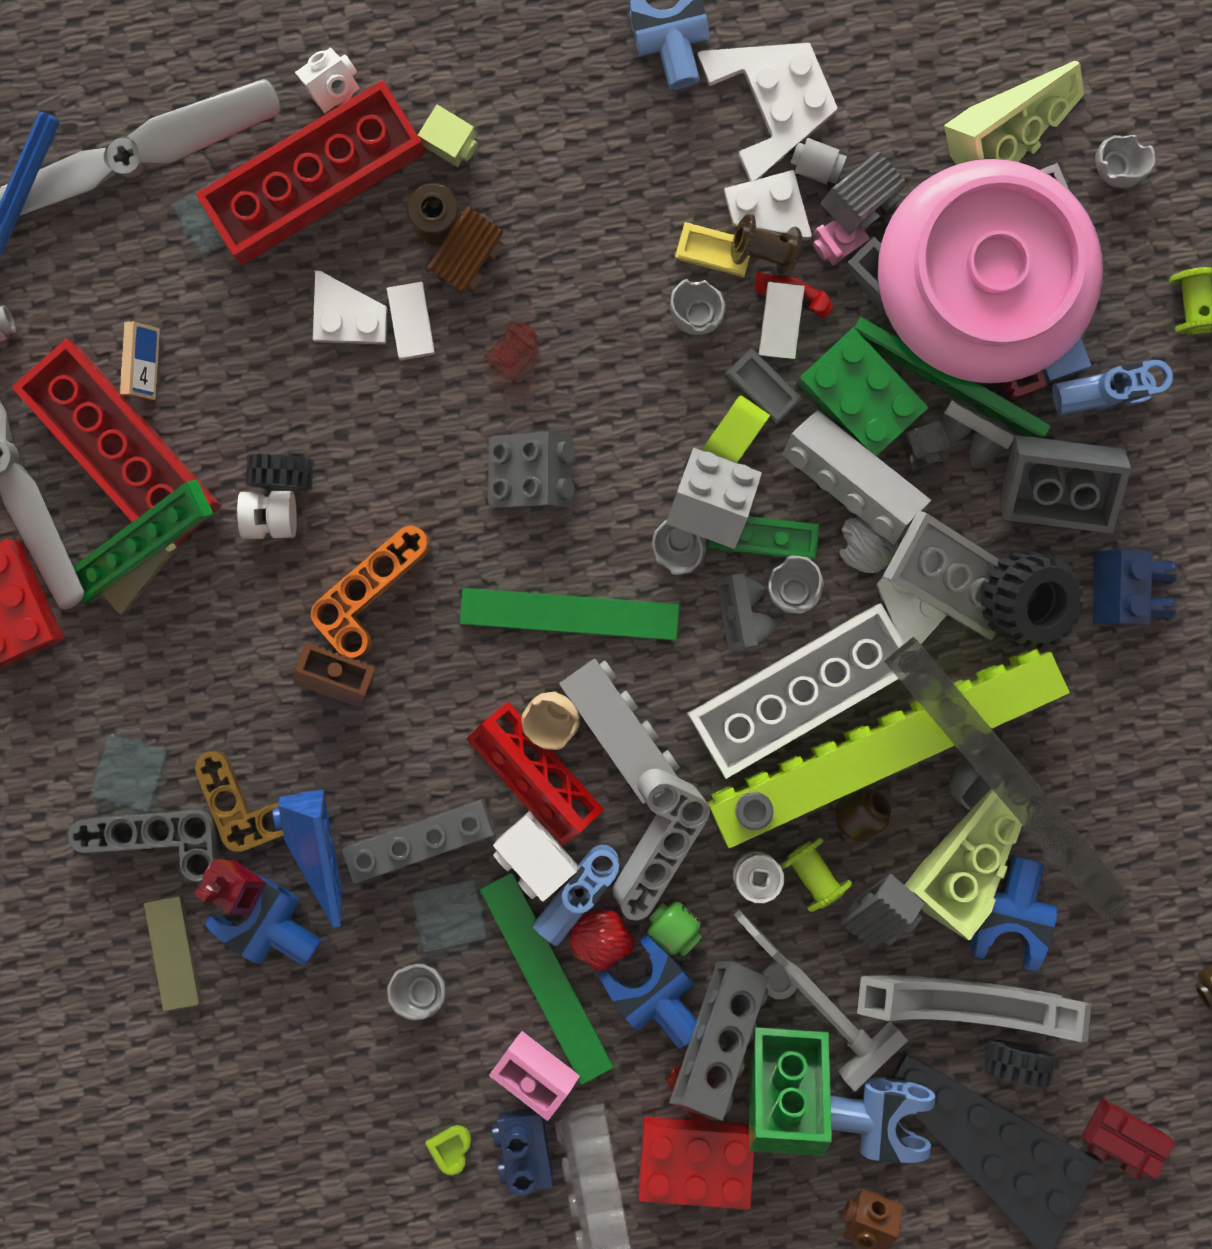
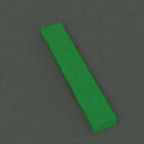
(969, 391)
(142, 539)
(569, 614)
(547, 978)

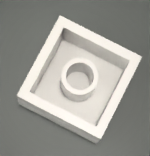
(535, 857)

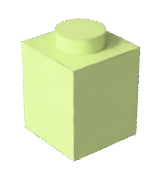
(448, 136)

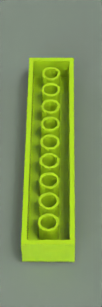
(887, 747)

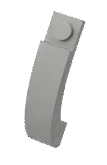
(975, 1002)

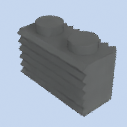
(864, 193)
(883, 913)

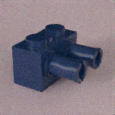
(1124, 588)
(524, 1151)

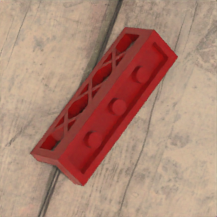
(530, 778)

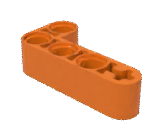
(375, 586)

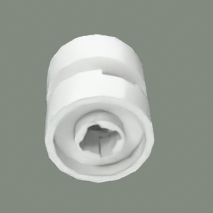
(280, 515)
(758, 877)

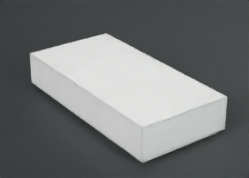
(781, 320)
(411, 321)

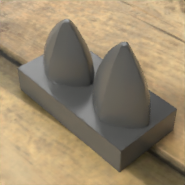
(990, 432)
(742, 625)

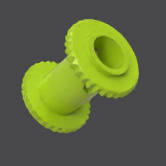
(1197, 300)
(815, 874)

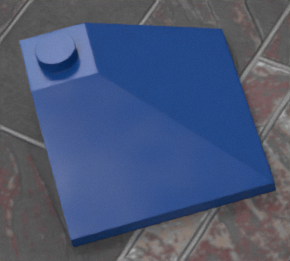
(310, 841)

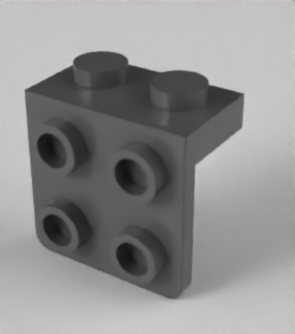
(530, 470)

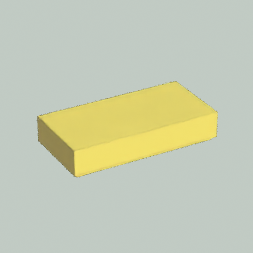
(708, 249)

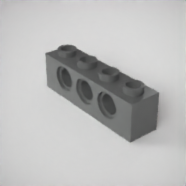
(418, 841)
(704, 1052)

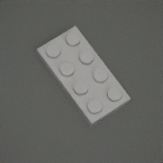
(944, 571)

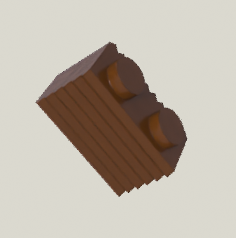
(465, 251)
(333, 675)

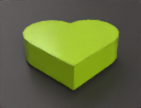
(450, 1148)

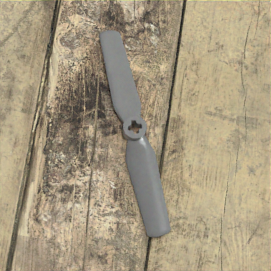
(155, 142)
(35, 524)

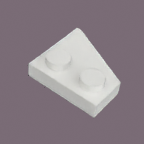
(772, 201)
(346, 314)
(907, 612)

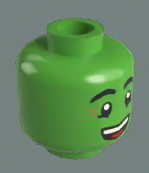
(674, 928)

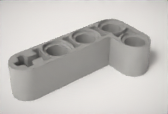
(638, 888)

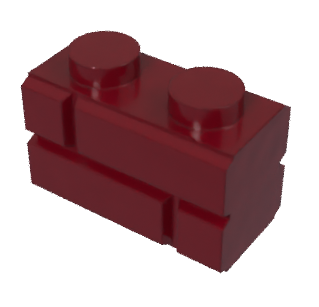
(1127, 1139)

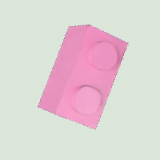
(534, 1076)

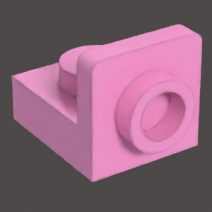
(835, 243)

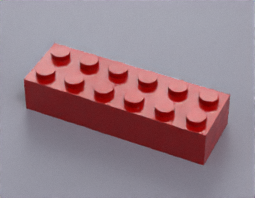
(311, 173)
(104, 432)

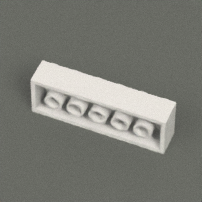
(798, 691)

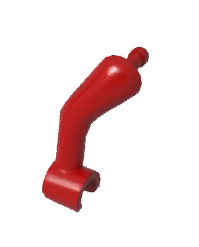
(820, 301)

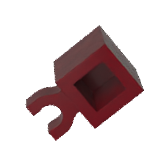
(230, 887)

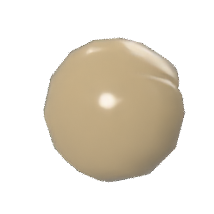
(550, 720)

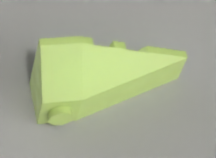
(1016, 118)
(966, 867)

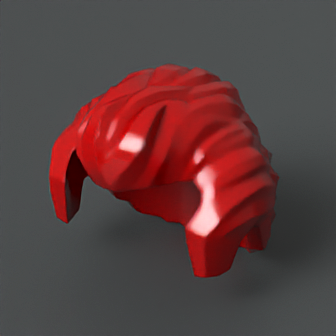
(601, 939)

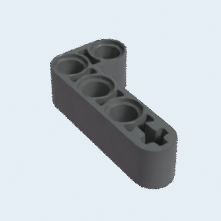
(145, 837)

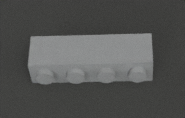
(855, 476)
(615, 725)

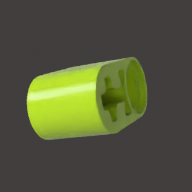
(736, 430)

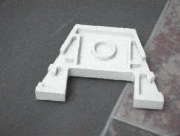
(786, 89)

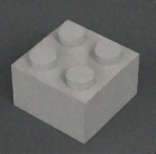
(714, 498)

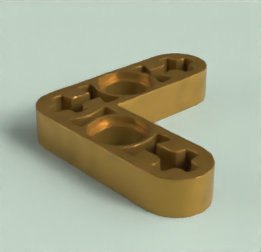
(240, 814)

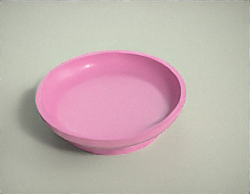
(990, 271)

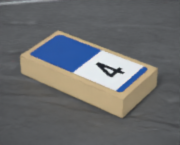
(139, 361)

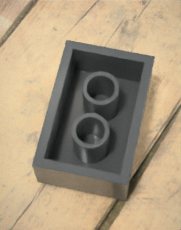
(1064, 484)

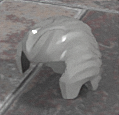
(865, 547)

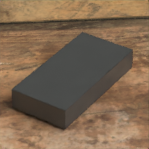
(763, 386)

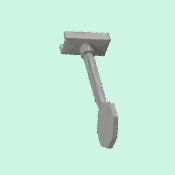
(869, 1053)

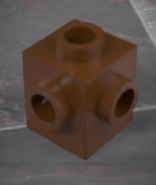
(871, 1220)

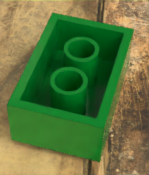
(861, 393)
(789, 1092)

